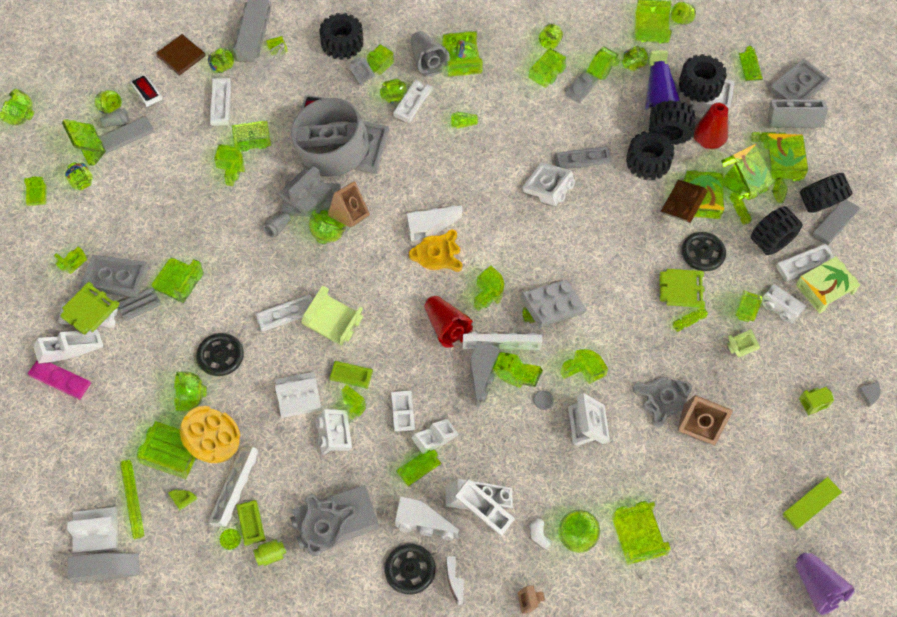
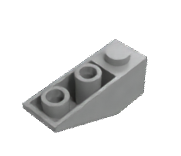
(481, 368)

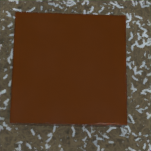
(180, 54)

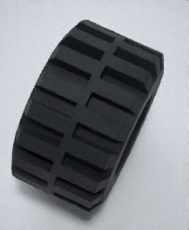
(341, 46)
(703, 67)
(673, 120)
(645, 165)
(826, 192)
(776, 230)

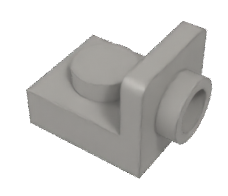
(361, 70)

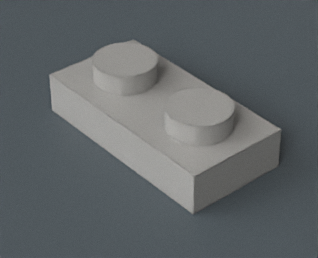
(581, 86)

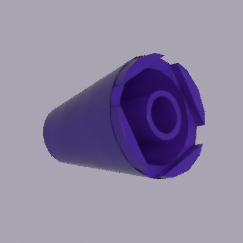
(660, 85)

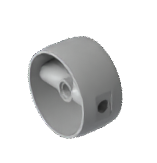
(313, 130)

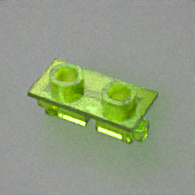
(750, 64)
(419, 467)

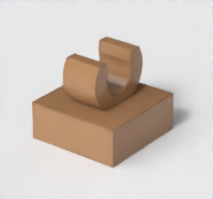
(529, 599)

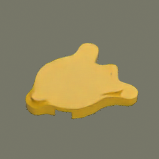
(438, 252)

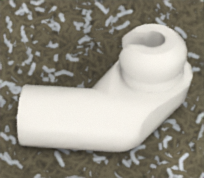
(537, 535)

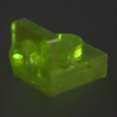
(35, 191)
(72, 261)
(353, 398)

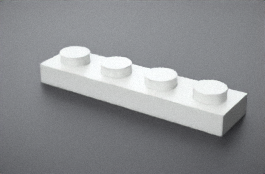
(504, 341)
(233, 486)

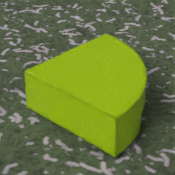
(182, 498)

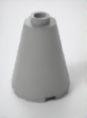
(428, 54)

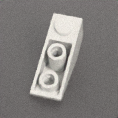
(431, 221)
(499, 494)
(418, 516)

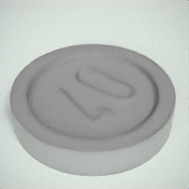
(543, 400)

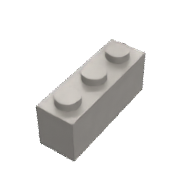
(797, 113)

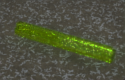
(132, 499)

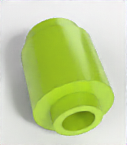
(269, 552)

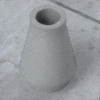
(115, 118)
(276, 225)

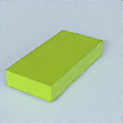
(351, 374)
(250, 522)

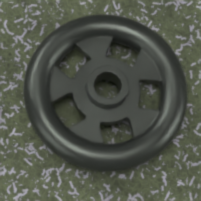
(695, 262)
(224, 369)
(422, 556)

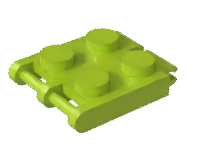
(681, 288)
(87, 310)

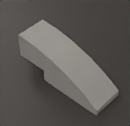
(102, 567)

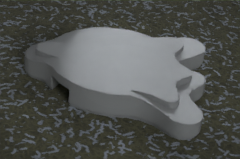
(663, 397)
(323, 525)

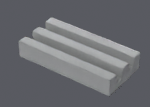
(135, 303)

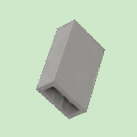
(363, 522)

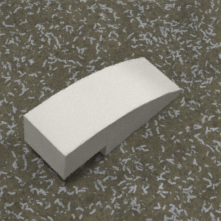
(66, 345)
(484, 507)

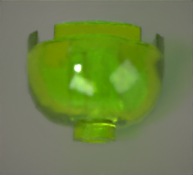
(17, 109)
(325, 228)
(188, 391)
(579, 531)

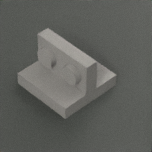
(306, 191)

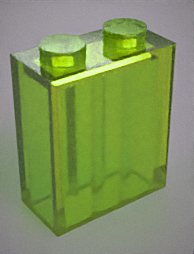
(165, 451)

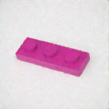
(59, 379)

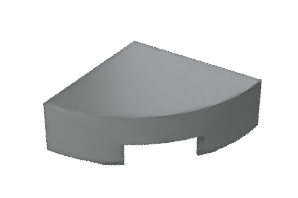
(870, 393)

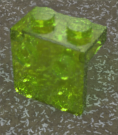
(85, 137)
(178, 279)

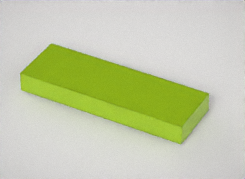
(812, 503)

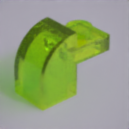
(603, 63)
(231, 161)
(493, 288)
(588, 363)
(514, 372)

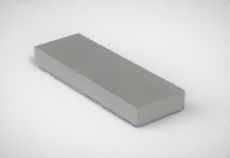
(126, 134)
(583, 157)
(836, 222)

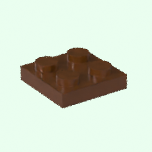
(684, 201)

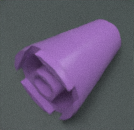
(822, 583)

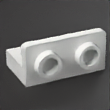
(783, 304)
(333, 431)

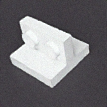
(297, 394)
(588, 421)
(94, 530)

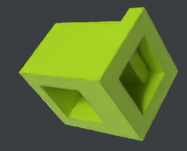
(816, 399)

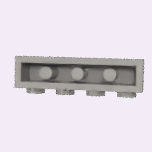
(252, 30)

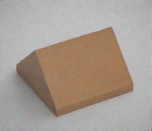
(348, 206)
(703, 419)

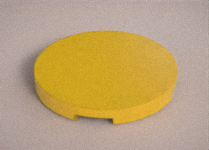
(209, 434)

